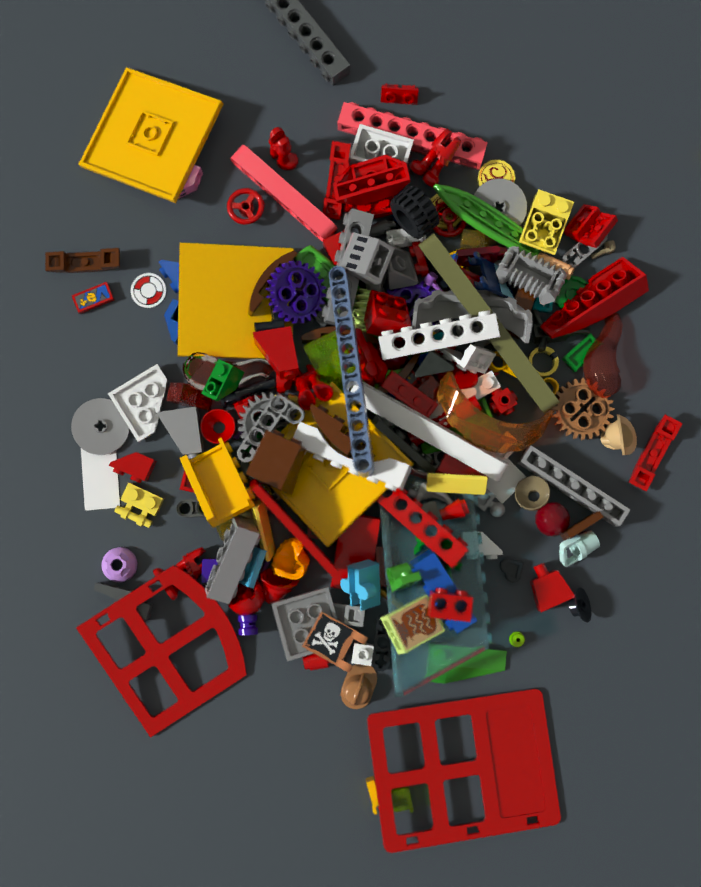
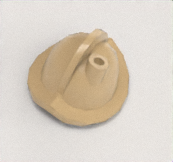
(620, 436)

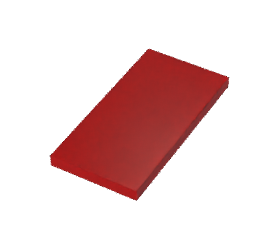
(293, 527)

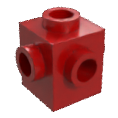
(496, 404)

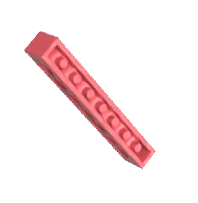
(405, 125)

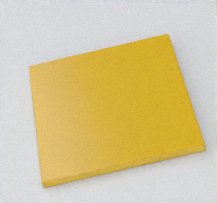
(151, 134)
(216, 298)
(329, 496)

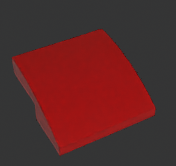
(590, 225)

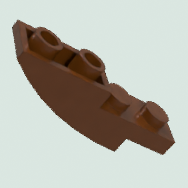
(334, 430)

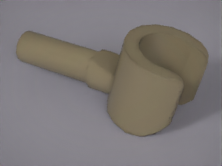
(609, 248)

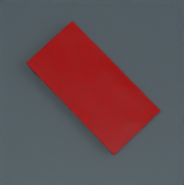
(355, 545)

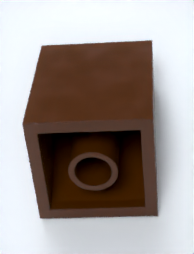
(277, 461)

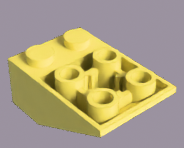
(546, 222)

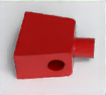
(549, 588)

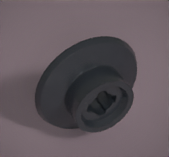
(580, 605)

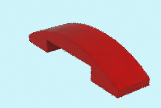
(340, 161)
(654, 452)

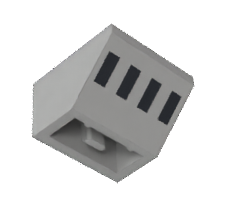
(366, 258)

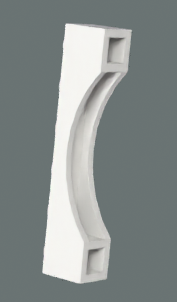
(388, 471)

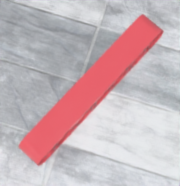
(283, 193)

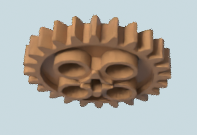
(594, 421)

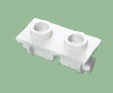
(400, 238)

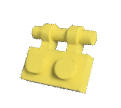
(141, 499)

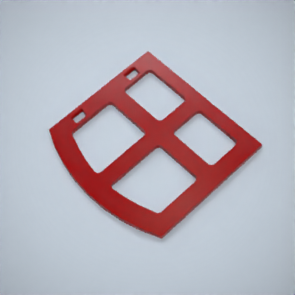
(158, 652)

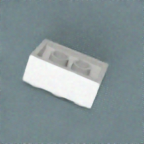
(374, 143)

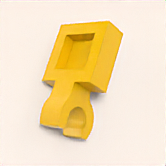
(372, 791)

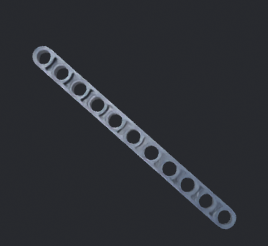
(350, 379)

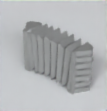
(531, 275)

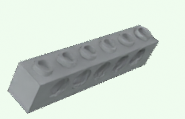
(363, 222)
(573, 486)

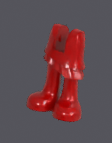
(280, 148)
(438, 150)
(308, 382)
(186, 563)

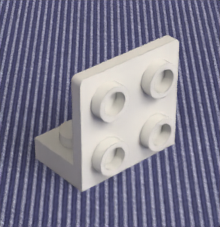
(474, 358)

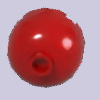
(248, 599)

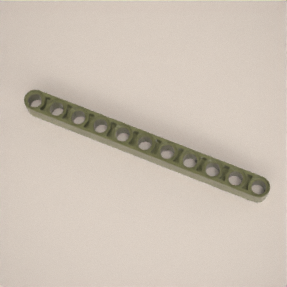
(475, 303)

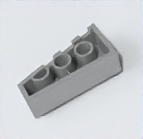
(232, 559)

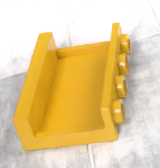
(218, 484)

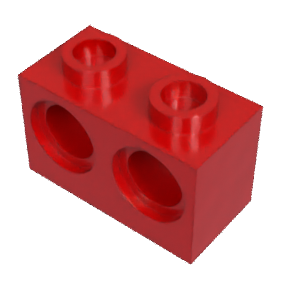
(449, 610)

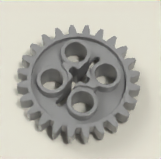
(259, 405)

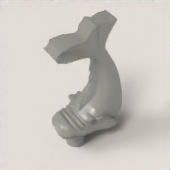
(422, 494)

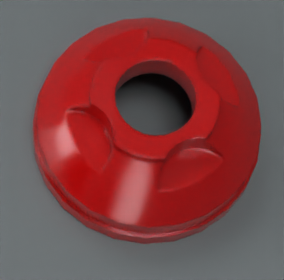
(209, 421)

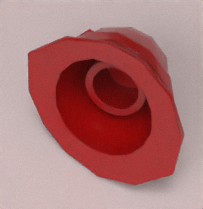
(276, 587)

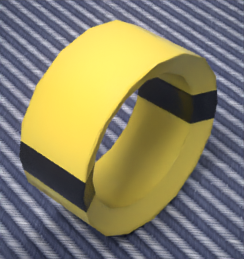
(554, 357)

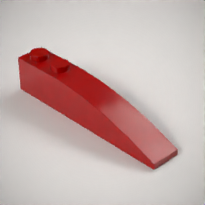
(600, 298)

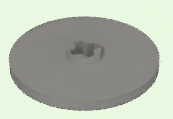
(506, 193)
(92, 439)

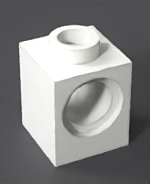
(362, 653)

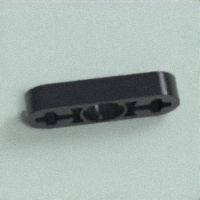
(376, 656)

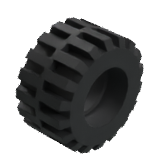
(414, 212)

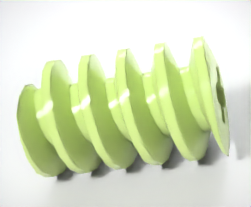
(359, 313)

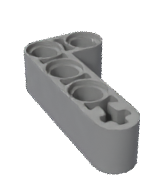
(260, 425)

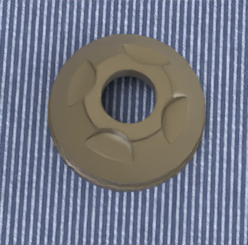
(529, 485)

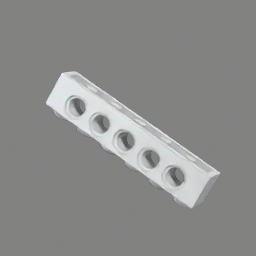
(488, 331)

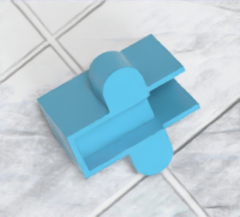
(363, 584)

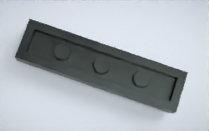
(399, 439)

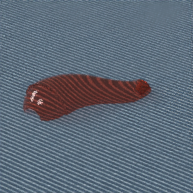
(600, 361)
(198, 369)

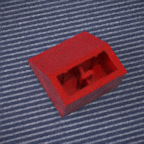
(386, 313)

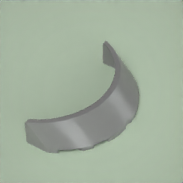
(446, 305)

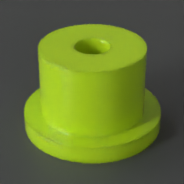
(512, 639)

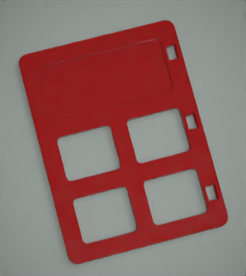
(510, 761)

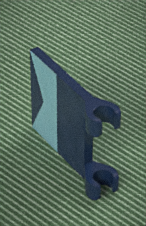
(489, 280)

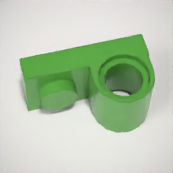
(402, 576)

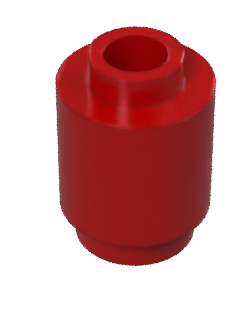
(315, 662)

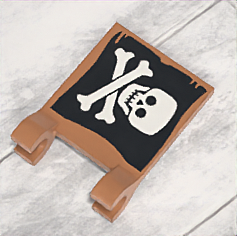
(332, 640)

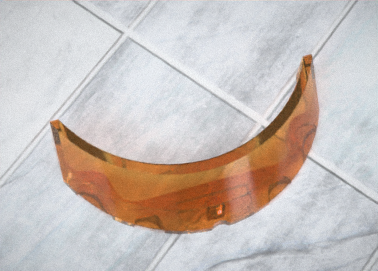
(482, 429)

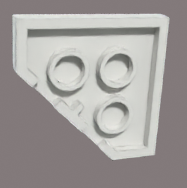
(141, 401)

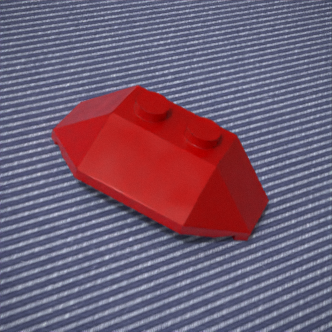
(371, 180)

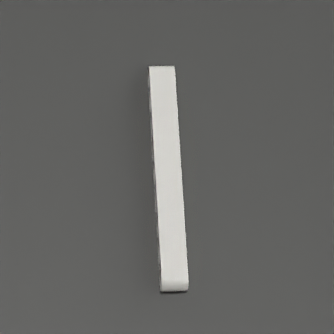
(433, 433)

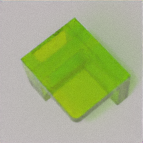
(401, 799)

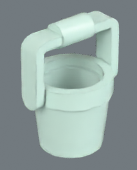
(580, 546)

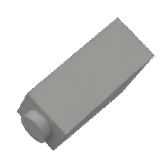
(184, 429)

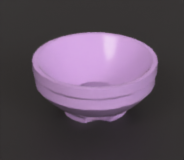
(128, 560)

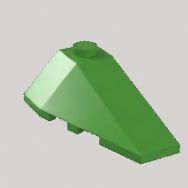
(485, 663)

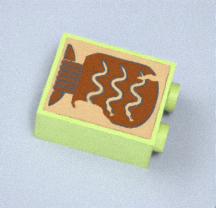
(411, 625)

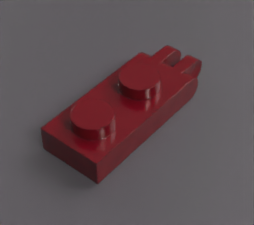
(489, 253)

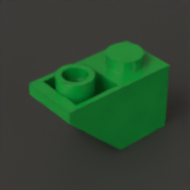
(222, 381)

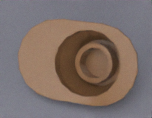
(358, 686)

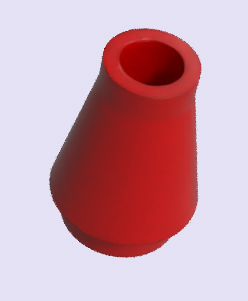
(455, 510)

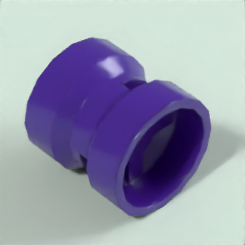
(248, 624)

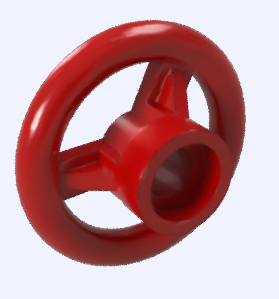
(248, 202)
(442, 216)

